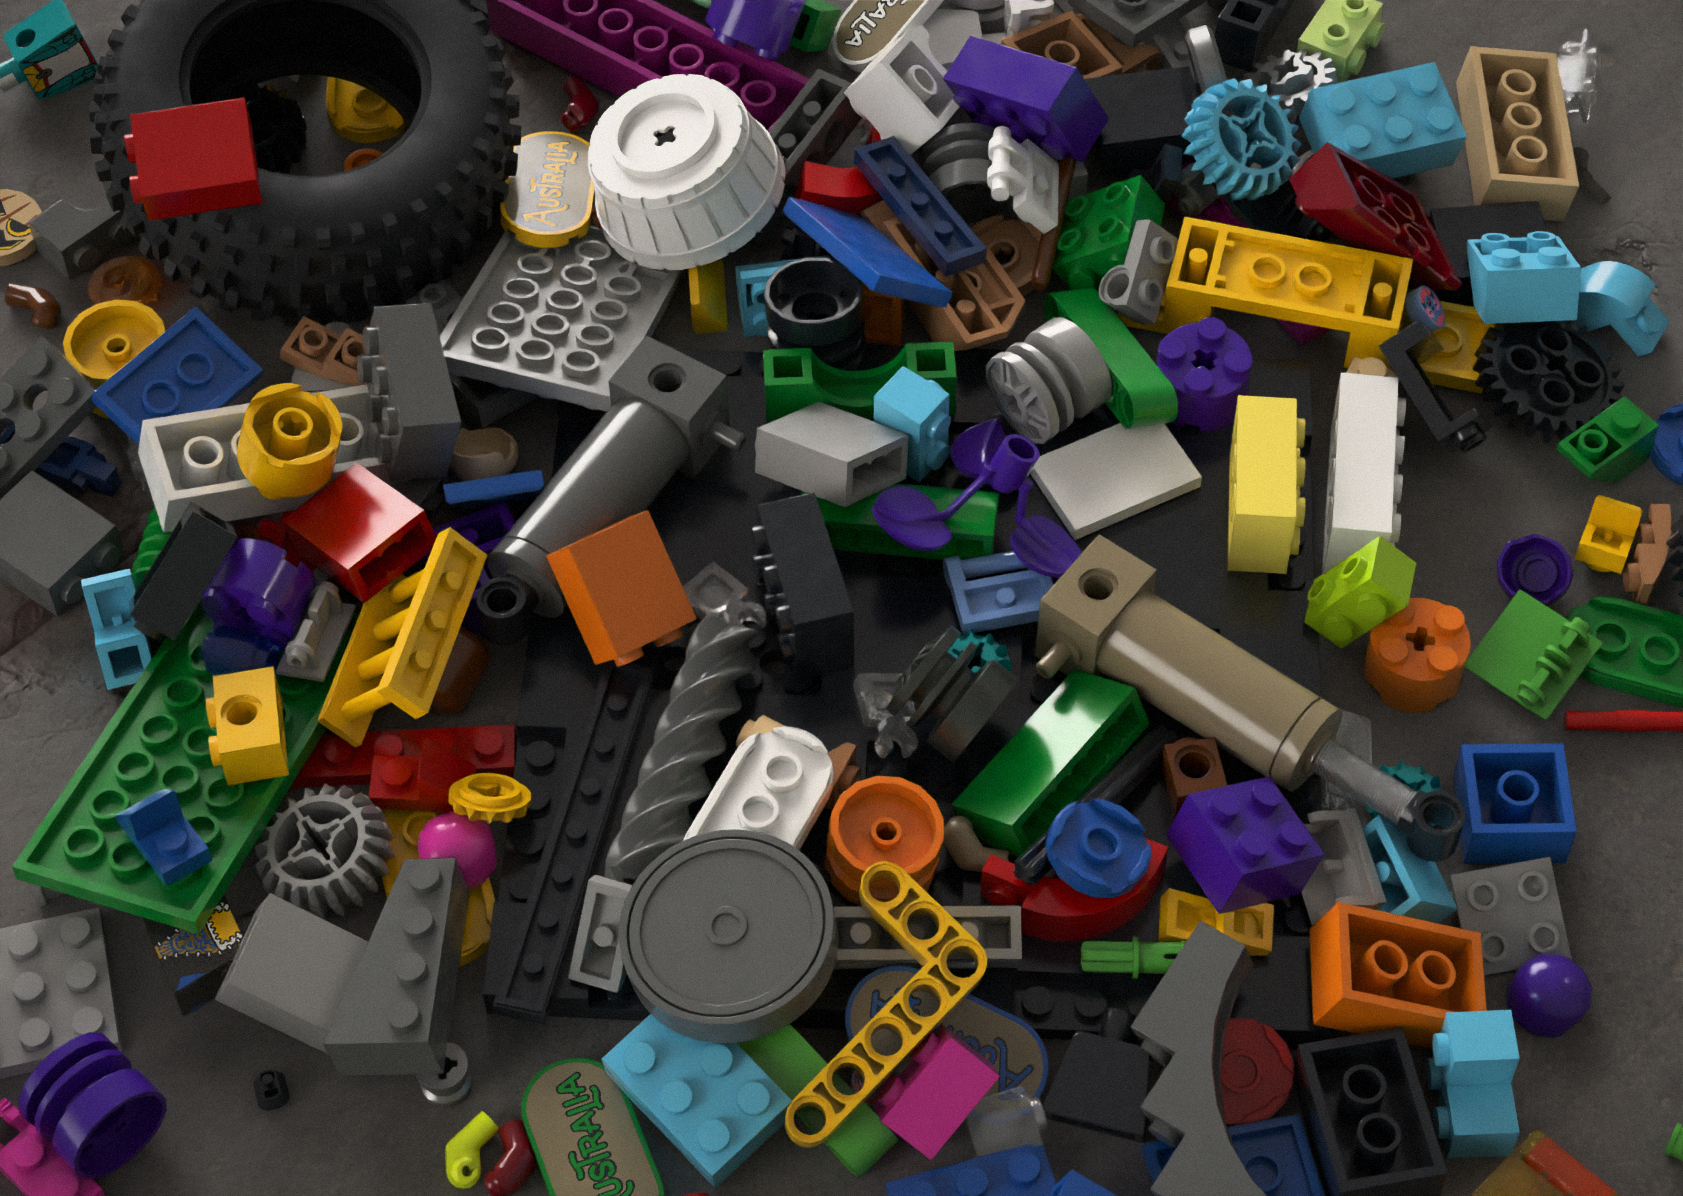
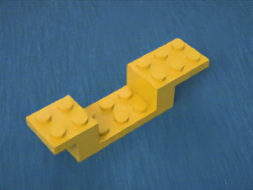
(1309, 286)

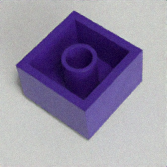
(1244, 844)

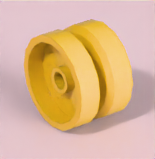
(109, 337)

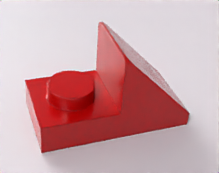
(417, 781)

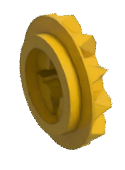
(489, 797)

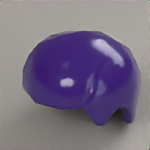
(1536, 567)
(1549, 994)

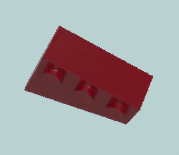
(1373, 214)

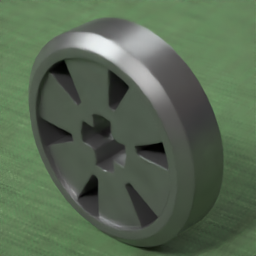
(1205, 58)

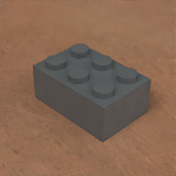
(409, 392)

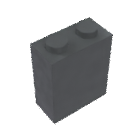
(53, 543)

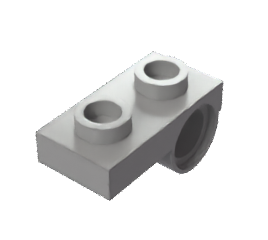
(1140, 283)

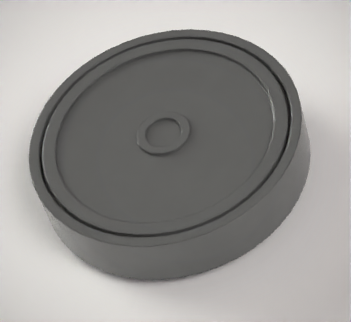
(729, 936)

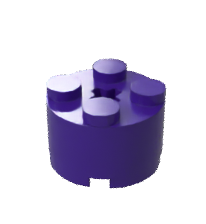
(758, 23)
(1208, 372)
(259, 591)

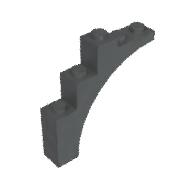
(1188, 1026)

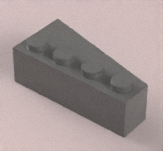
(407, 978)

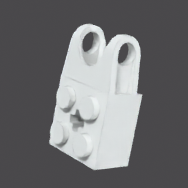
(904, 92)

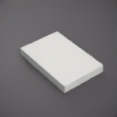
(1114, 476)

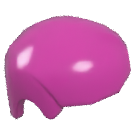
(462, 839)

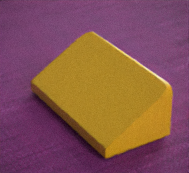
(708, 298)

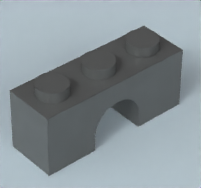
(77, 237)

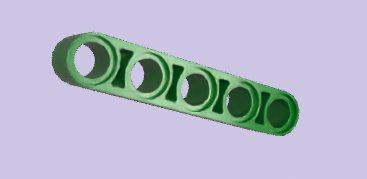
(1139, 388)

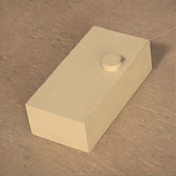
(1517, 130)

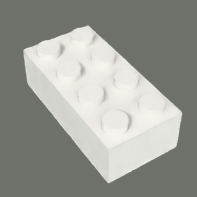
(1363, 466)

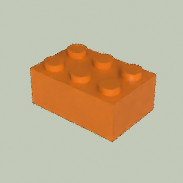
(1392, 972)

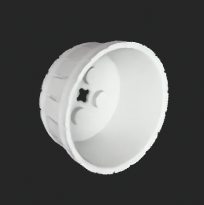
(689, 196)

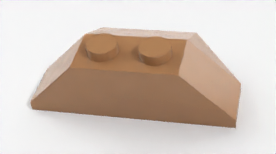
(982, 301)

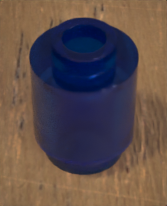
(237, 650)

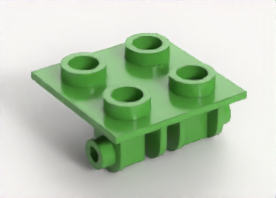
(1533, 654)

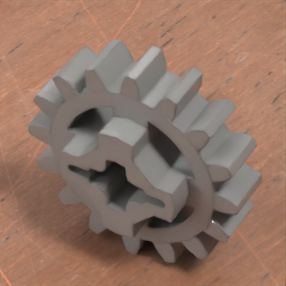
(1293, 78)

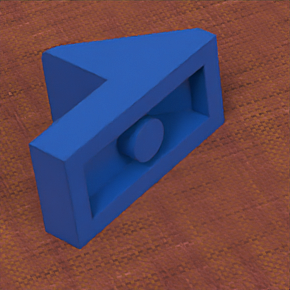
(164, 836)

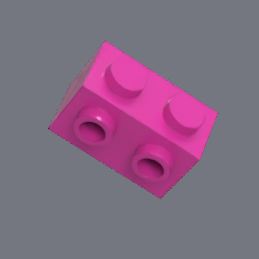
(935, 1091)

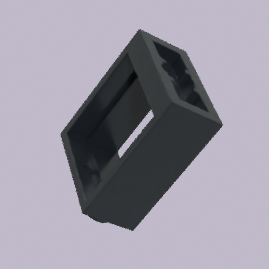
(181, 573)

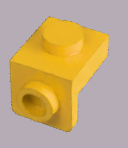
(1608, 535)

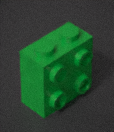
(1100, 229)

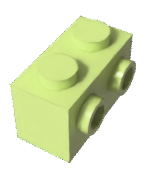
(1344, 33)

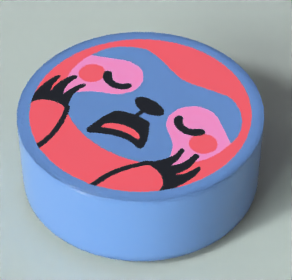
(1425, 306)

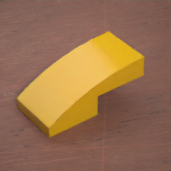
(1183, 911)

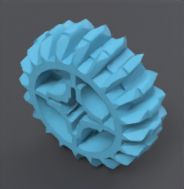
(1227, 143)

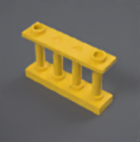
(426, 617)

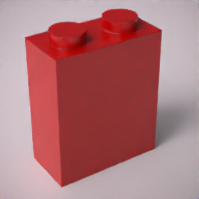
(193, 159)
(360, 532)

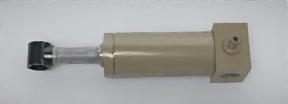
(1113, 625)

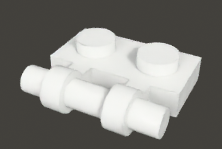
(1027, 176)

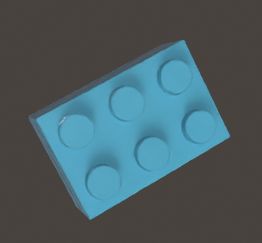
(1388, 120)
(698, 1095)

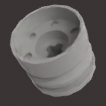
(1049, 380)

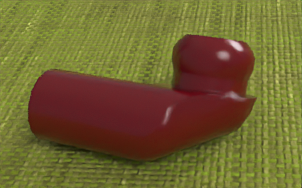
(582, 105)
(515, 1165)

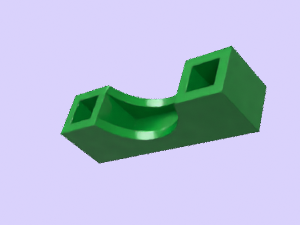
(800, 379)

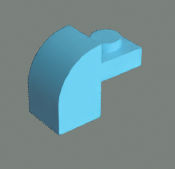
(1620, 298)
(119, 645)

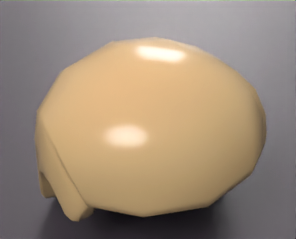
(483, 454)

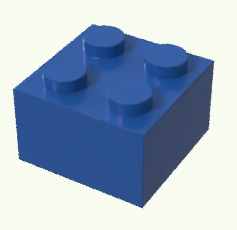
(1514, 803)

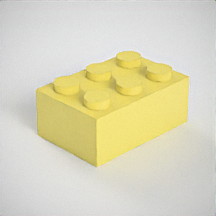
(1265, 484)

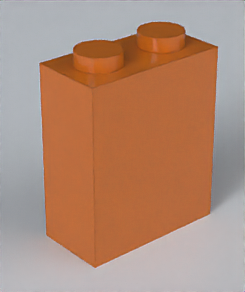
(622, 590)

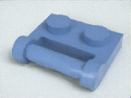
(997, 599)

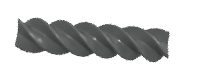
(683, 742)

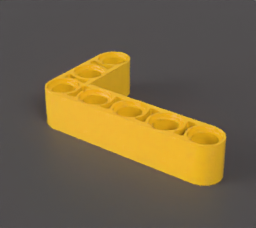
(897, 1013)

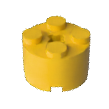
(289, 441)

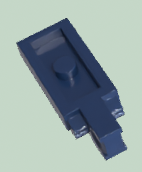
(76, 466)

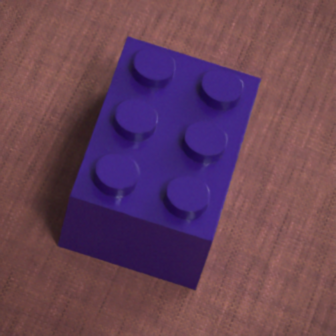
(1029, 96)

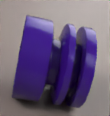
(92, 1105)

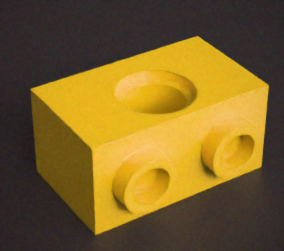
(248, 725)

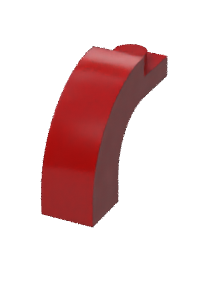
(837, 187)
(1059, 912)

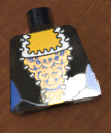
(198, 962)

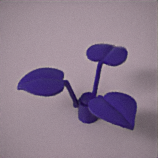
(994, 460)

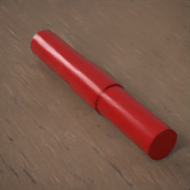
(1623, 720)

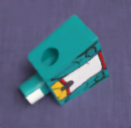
(47, 53)

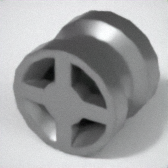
(453, 1085)

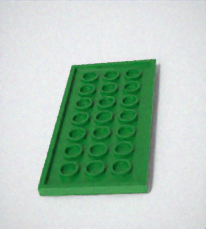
(158, 745)

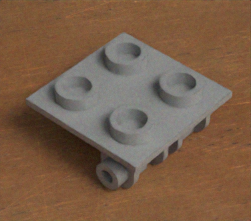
(1513, 910)

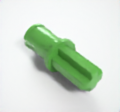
(1128, 956)

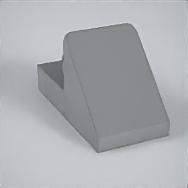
(597, 949)

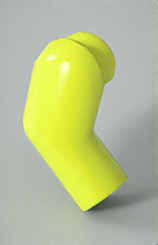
(463, 1151)

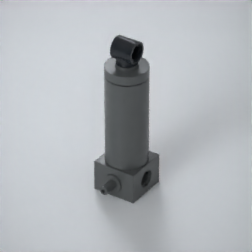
(661, 420)

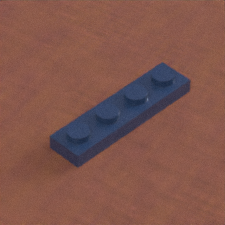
(920, 206)

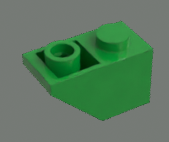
(1611, 442)

